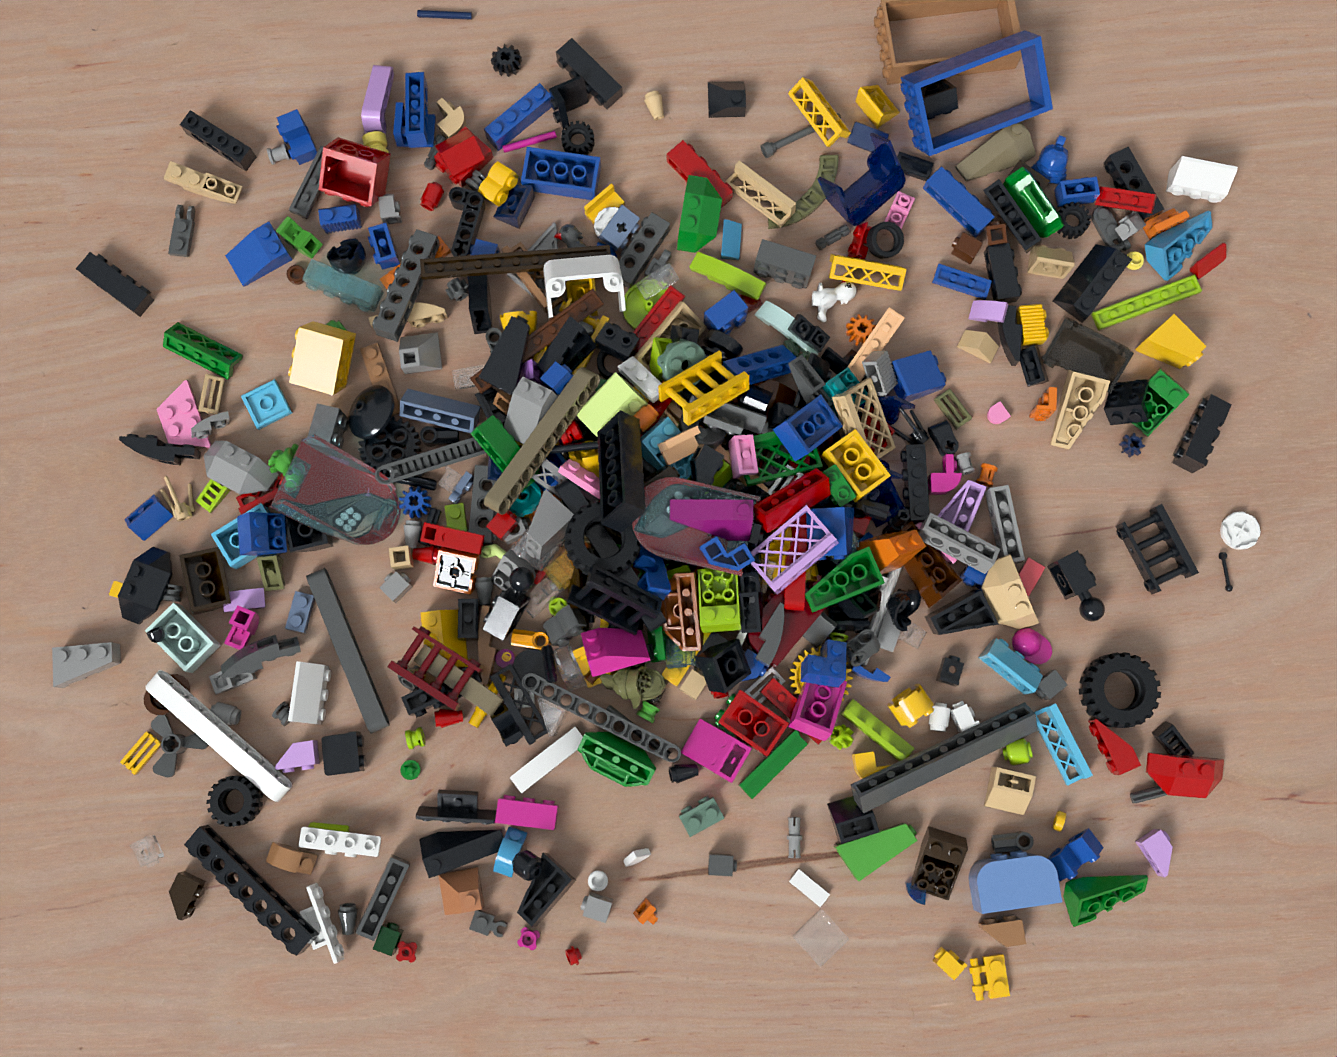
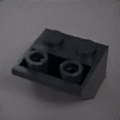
(850, 821)

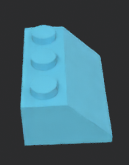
(1011, 666)

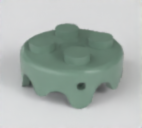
(675, 354)

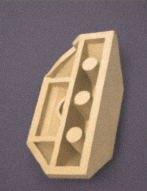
(1008, 595)

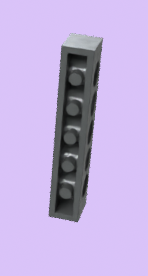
(393, 328)

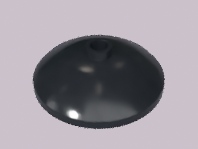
(371, 412)

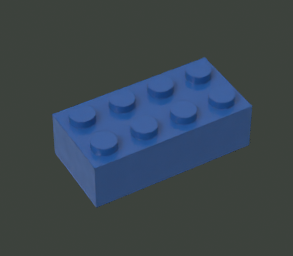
(561, 173)

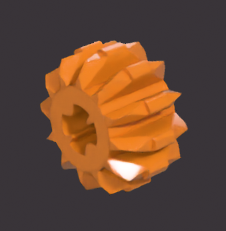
(858, 323)

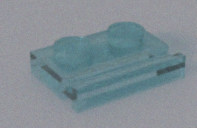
(676, 657)

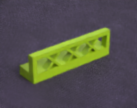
(877, 730)

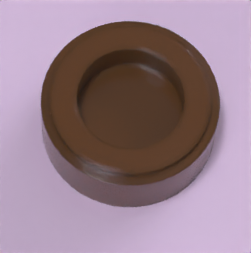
(295, 274)

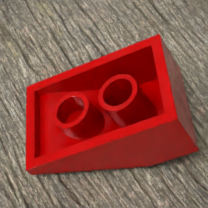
(753, 723)

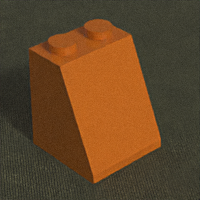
(893, 549)

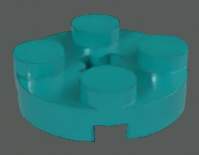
(529, 504)

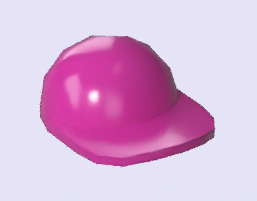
(1032, 646)

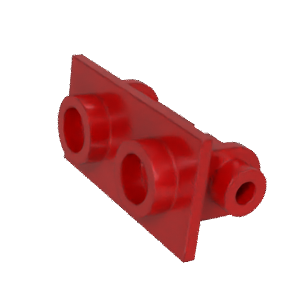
(856, 248)

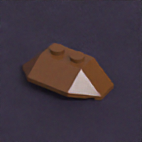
(683, 613)

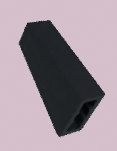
(507, 357)

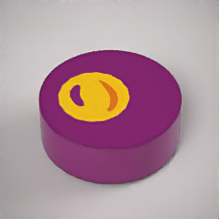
(504, 658)

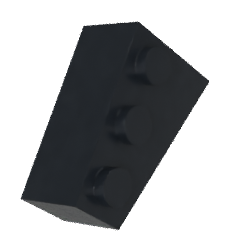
(568, 347)
(545, 891)

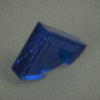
(915, 893)

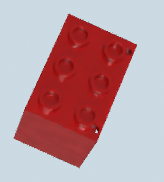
(354, 171)

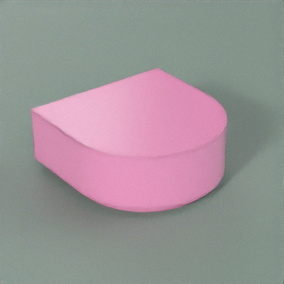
(997, 414)

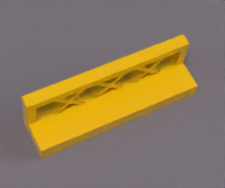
(824, 108)
(869, 265)

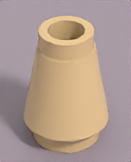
(654, 103)

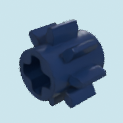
(1136, 442)

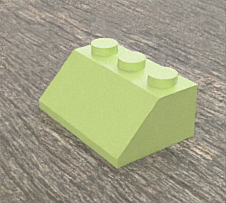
(608, 401)

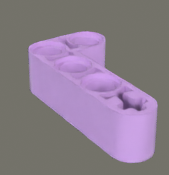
(377, 99)

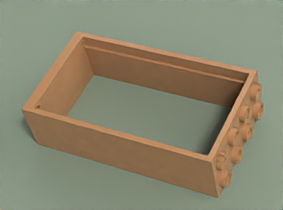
(909, 9)

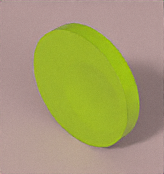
(637, 306)

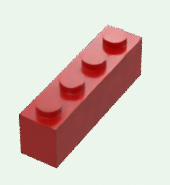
(687, 162)
(791, 499)

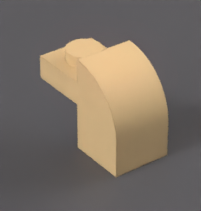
(453, 120)

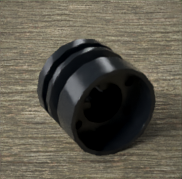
(716, 341)

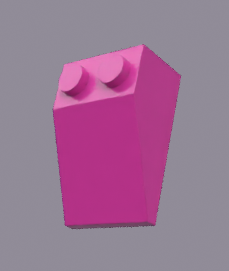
(613, 649)
(817, 710)

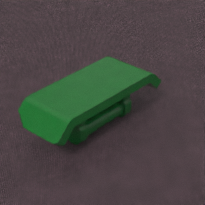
(1033, 202)

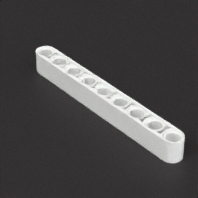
(218, 735)

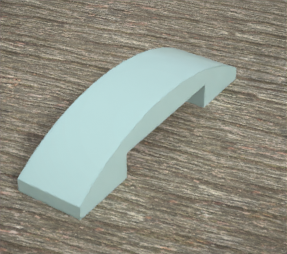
(781, 320)

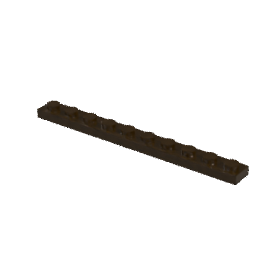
(502, 262)

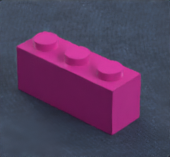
(527, 812)

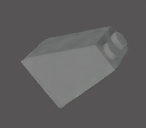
(547, 526)

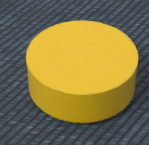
(1059, 821)

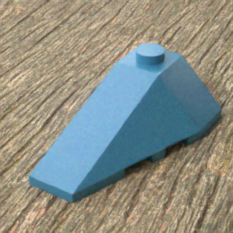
(1172, 246)

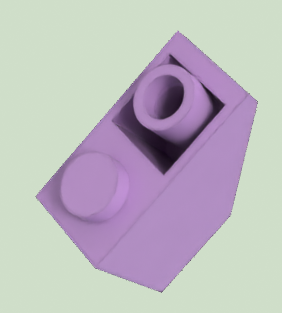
(299, 754)

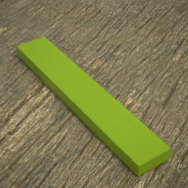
(1146, 302)

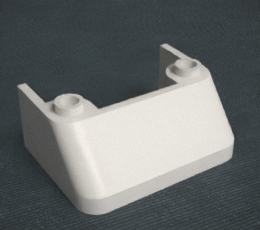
(560, 270)

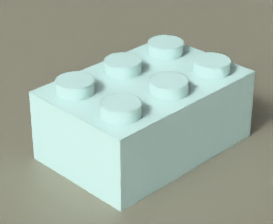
(184, 638)

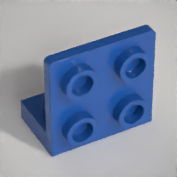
(399, 127)

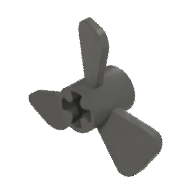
(167, 763)

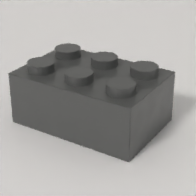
(784, 264)

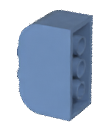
(1013, 882)

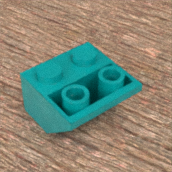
(840, 384)

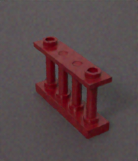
(417, 678)

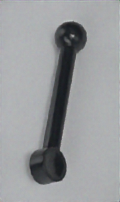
(1223, 556)

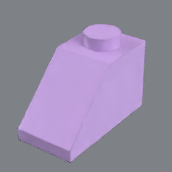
(1157, 850)

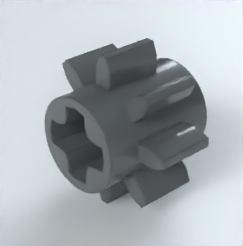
(457, 289)

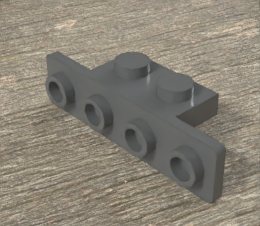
(734, 419)

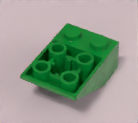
(1161, 400)

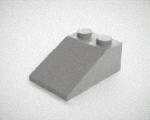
(527, 408)

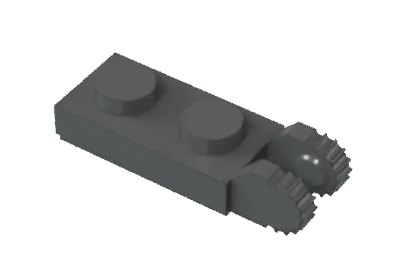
(182, 232)

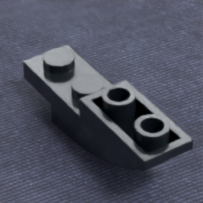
(158, 450)

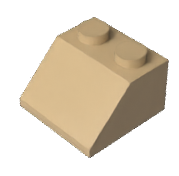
(1050, 261)

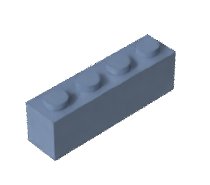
(439, 411)

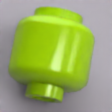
(1018, 752)

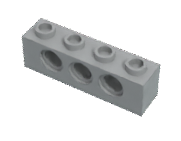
(1004, 523)
(958, 543)

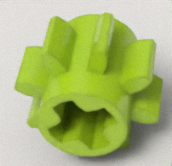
(841, 737)

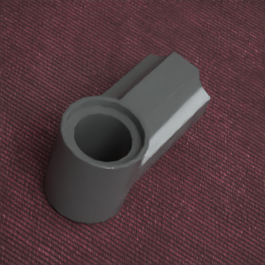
(1009, 842)

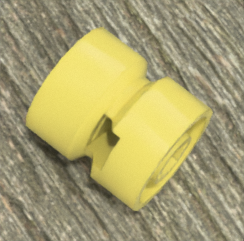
(375, 140)

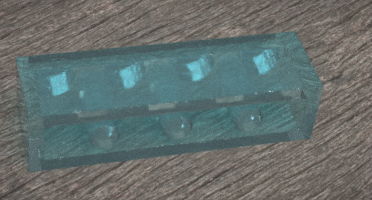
(342, 285)

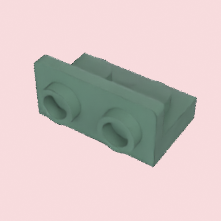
(701, 816)

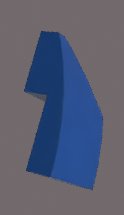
(876, 675)

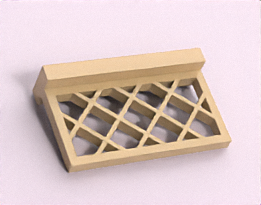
(849, 418)

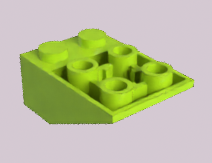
(718, 601)

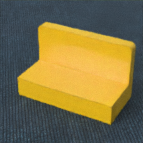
(605, 199)

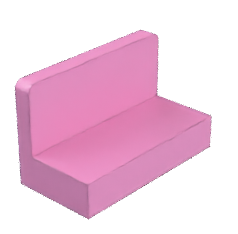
(742, 455)

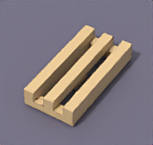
(208, 410)

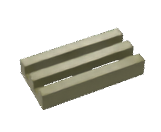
(956, 425)

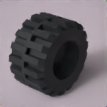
(219, 806)

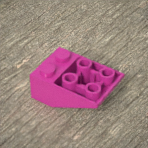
(716, 750)

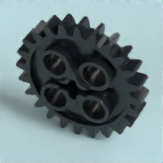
(392, 432)

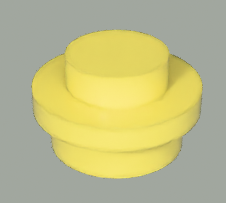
(1137, 260)

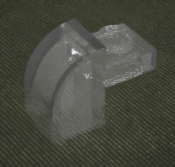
(569, 668)

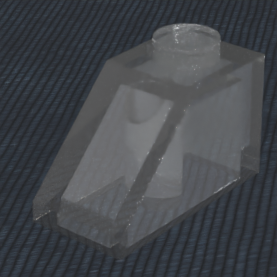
(542, 596)

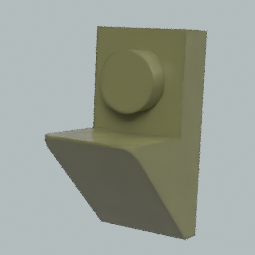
(271, 571)

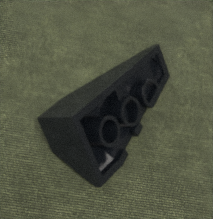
(457, 848)

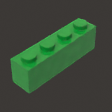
(498, 443)

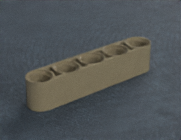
(472, 691)

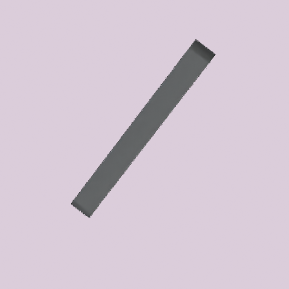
(348, 650)
(556, 698)

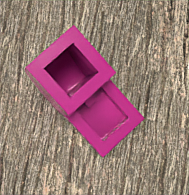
(944, 482)
(244, 626)

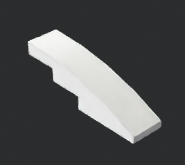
(547, 760)

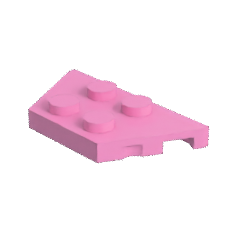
(179, 415)

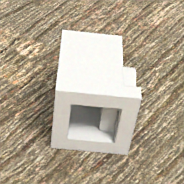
(963, 716)

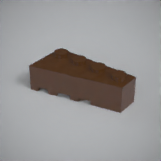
(930, 572)

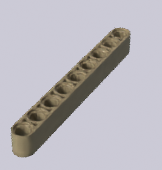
(541, 441)

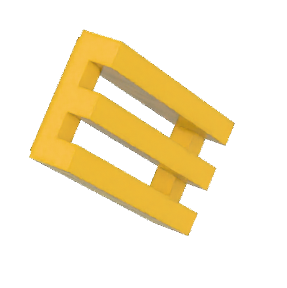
(135, 770)

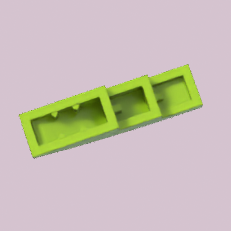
(727, 275)

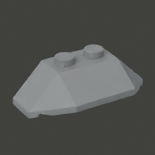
(237, 469)

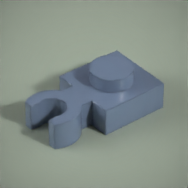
(463, 485)

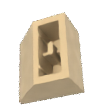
(1009, 790)

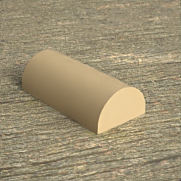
(680, 316)

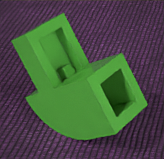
(299, 238)

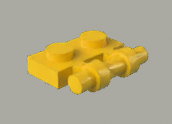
(995, 976)

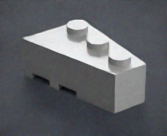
(81, 661)

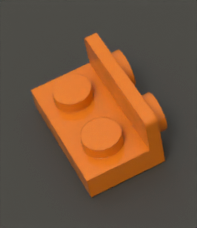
(1164, 222)
(1046, 405)

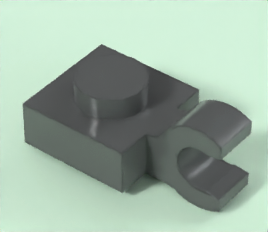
(656, 264)

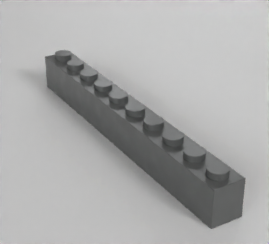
(944, 757)

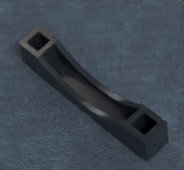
(704, 466)

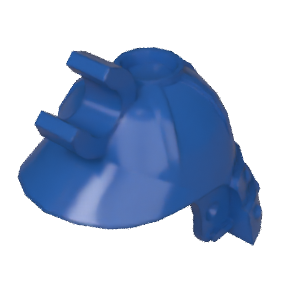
(1053, 161)

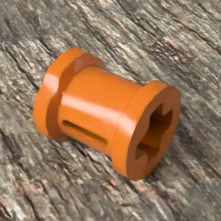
(986, 475)

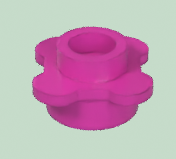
(531, 944)

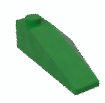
(850, 578)
(1091, 895)

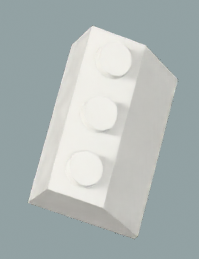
(1200, 179)
(309, 693)

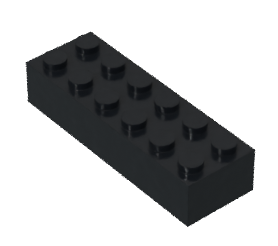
(621, 472)

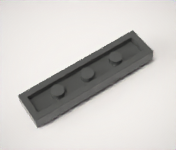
(308, 191)

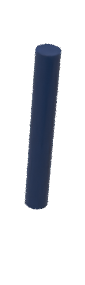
(444, 14)

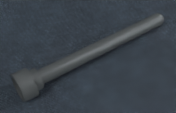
(768, 149)

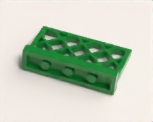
(770, 441)

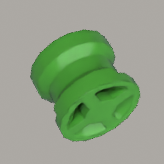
(648, 711)

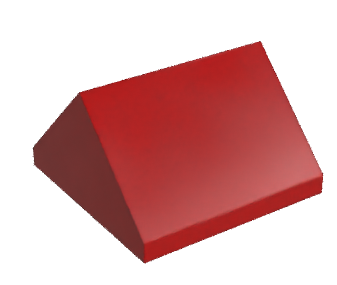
(460, 152)

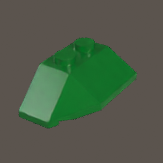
(699, 214)
(616, 759)

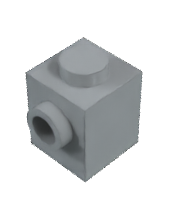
(396, 586)

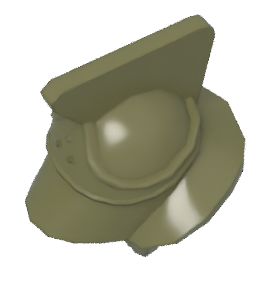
(631, 680)

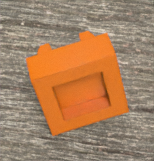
(645, 912)

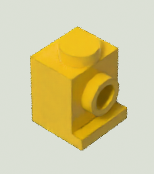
(949, 962)

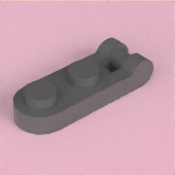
(1105, 225)

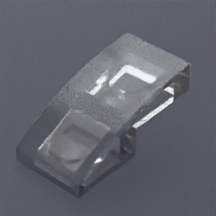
(657, 281)

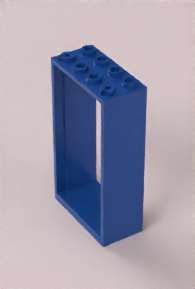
(1036, 80)

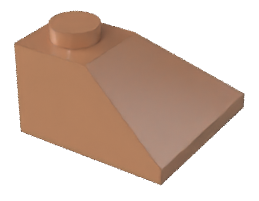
(461, 891)

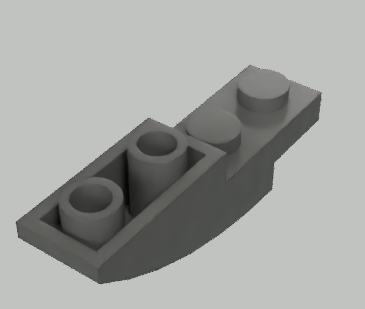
(251, 657)

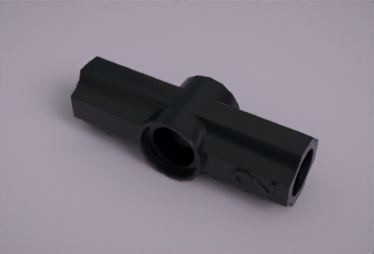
(868, 508)

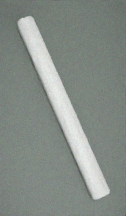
(878, 617)

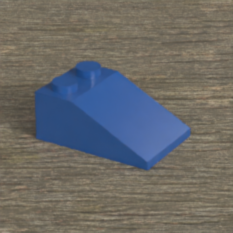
(258, 254)
(808, 428)

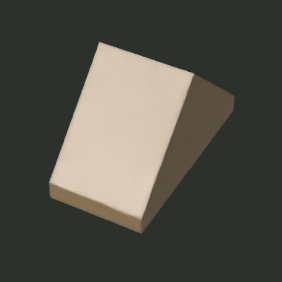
(978, 344)

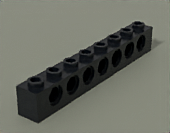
(276, 904)

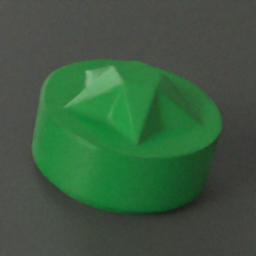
(410, 769)

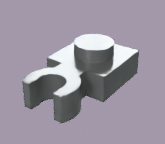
(484, 923)

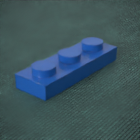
(961, 281)

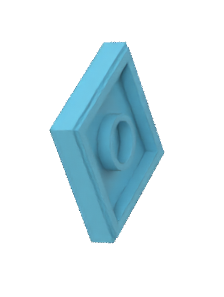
(266, 404)

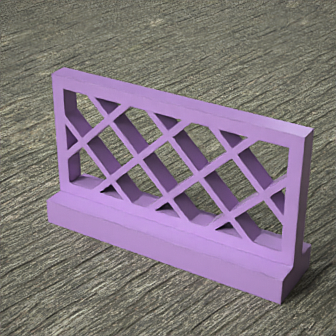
(805, 560)

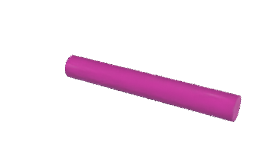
(529, 141)

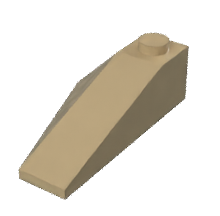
(1077, 406)

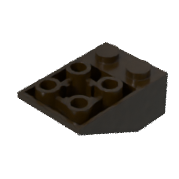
(939, 862)

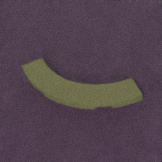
(814, 196)

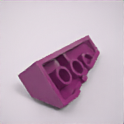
(719, 517)

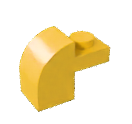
(865, 764)

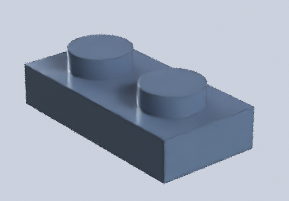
(300, 612)

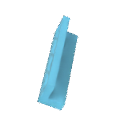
(1068, 742)

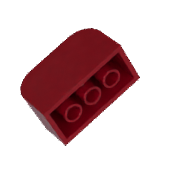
(794, 626)

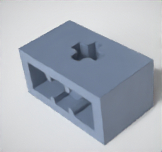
(612, 236)

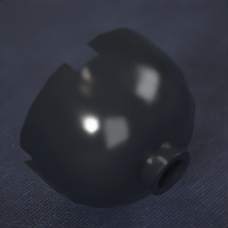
(348, 257)

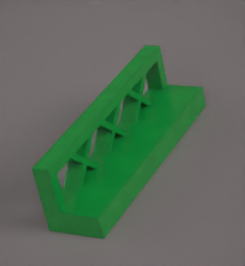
(198, 351)
(773, 764)

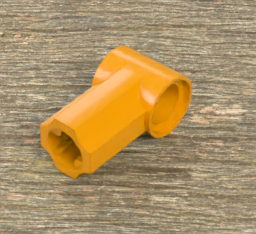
(528, 639)

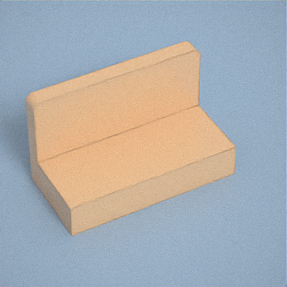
(679, 445)

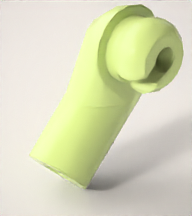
(492, 550)

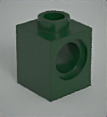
(388, 938)

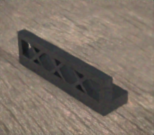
(512, 706)

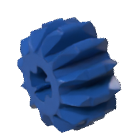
(409, 507)

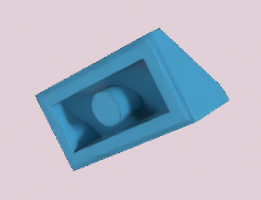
(731, 240)

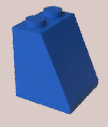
(917, 376)
(840, 524)

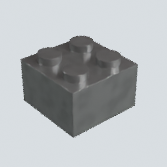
(329, 424)

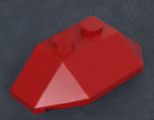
(1185, 774)

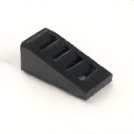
(1166, 732)

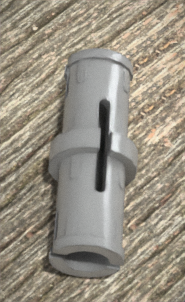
(794, 837)

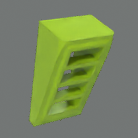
(205, 494)

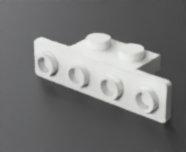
(340, 841)
(319, 918)

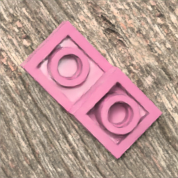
(900, 209)

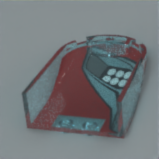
(337, 494)
(674, 539)

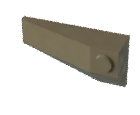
(998, 153)

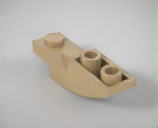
(203, 184)
(421, 315)

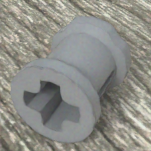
(278, 154)
(964, 463)

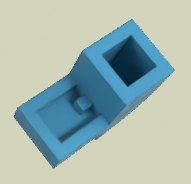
(509, 847)

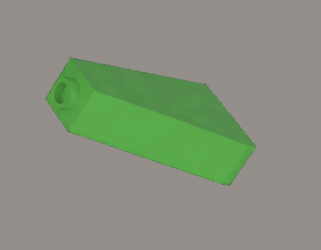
(872, 851)

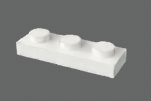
(640, 378)

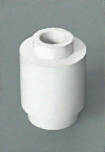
(939, 717)

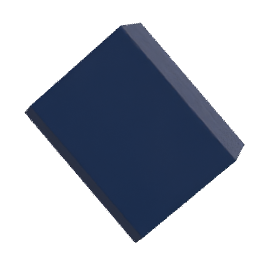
(516, 206)

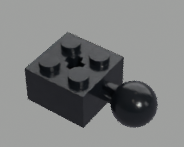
(1075, 579)
(509, 604)

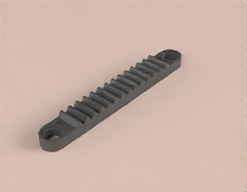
(430, 460)

